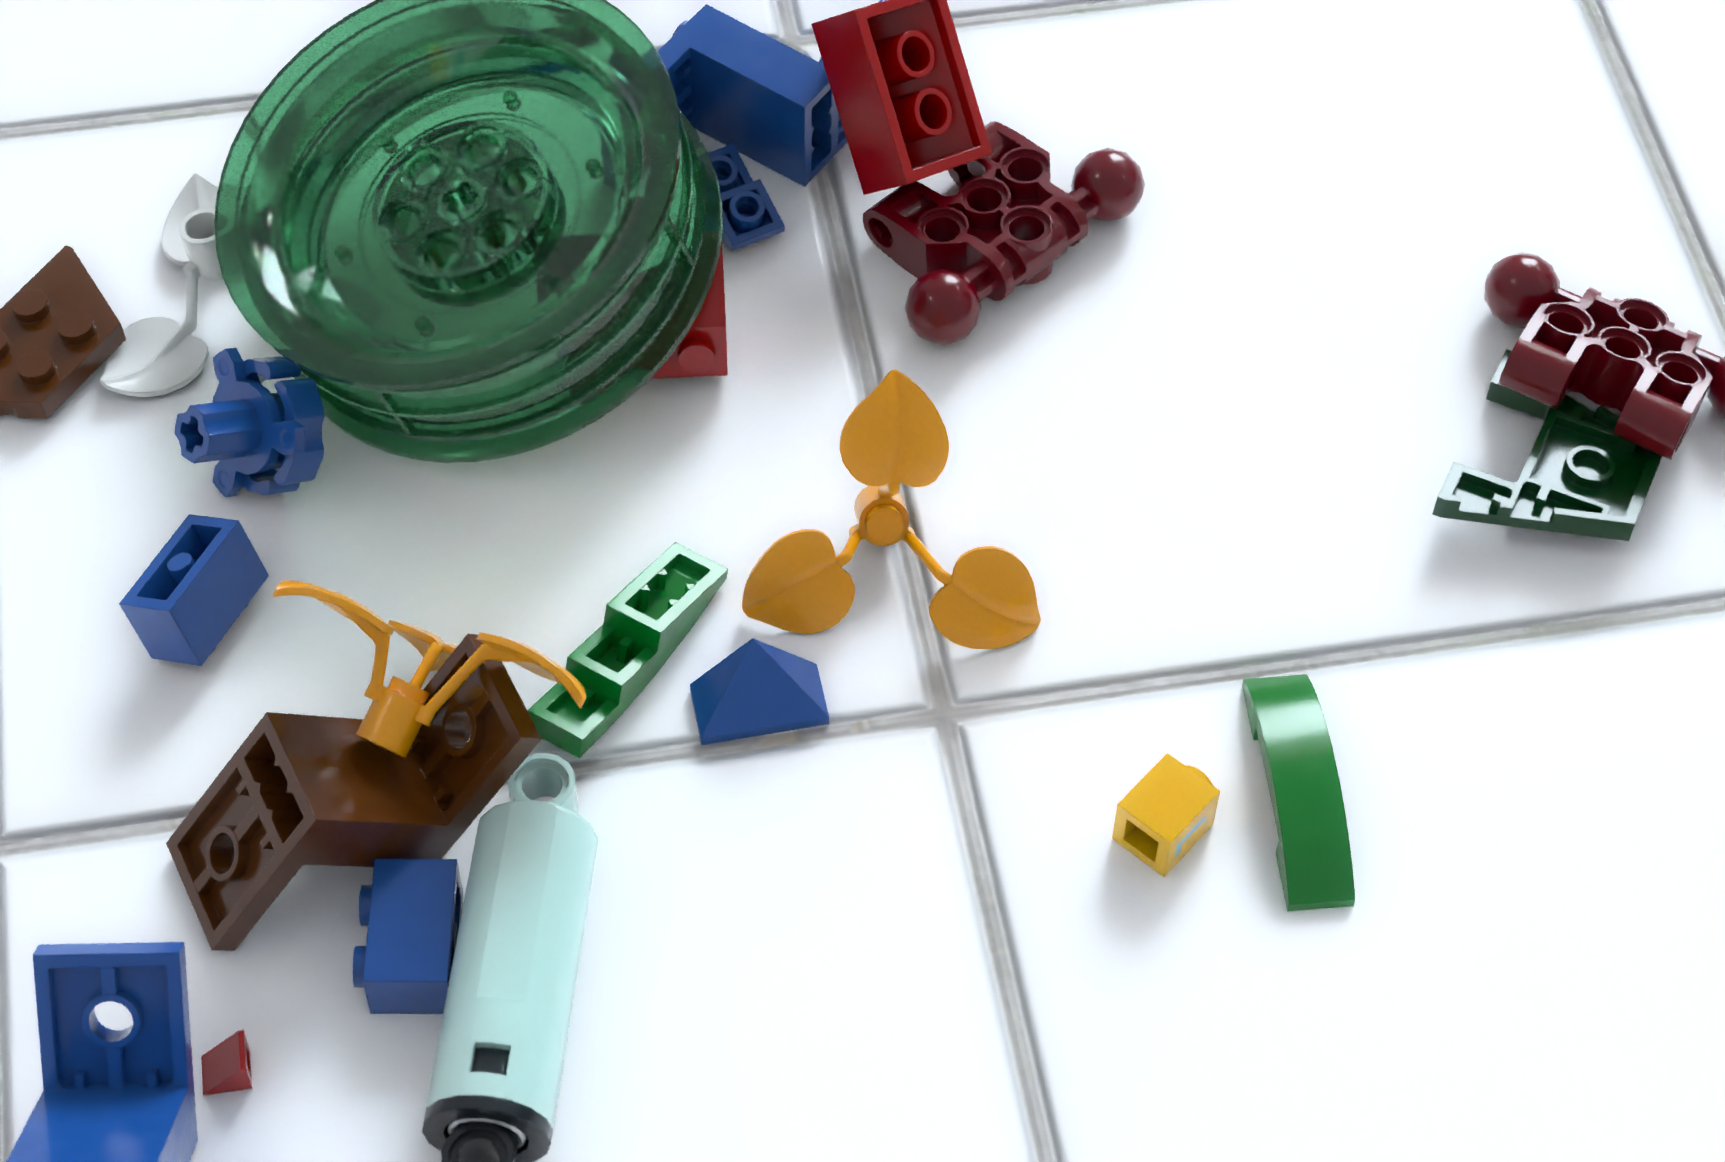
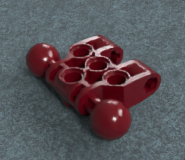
(996, 229)
(1607, 350)

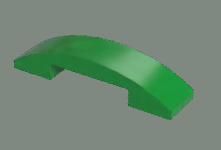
(1303, 792)

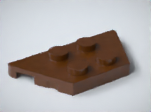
(53, 337)

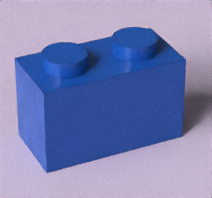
(194, 589)
(410, 935)

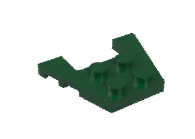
(1572, 482)

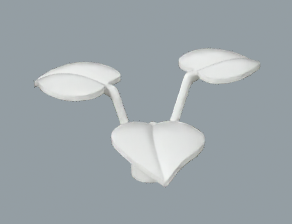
(157, 351)

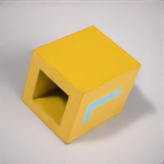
(1166, 814)

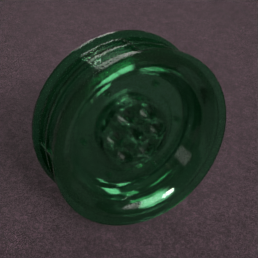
(470, 221)

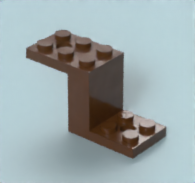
(330, 798)

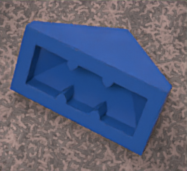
(757, 694)

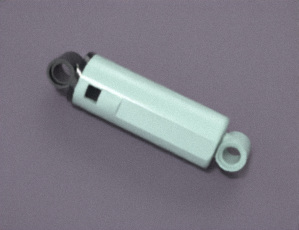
(513, 973)

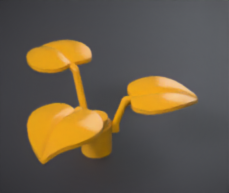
(883, 443)
(399, 708)

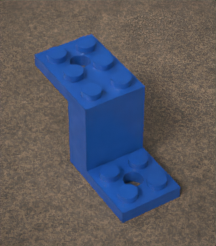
(754, 94)
(105, 1088)

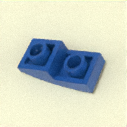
(746, 205)

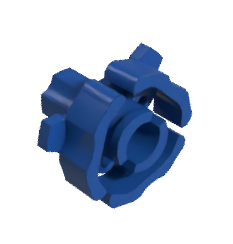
(255, 428)

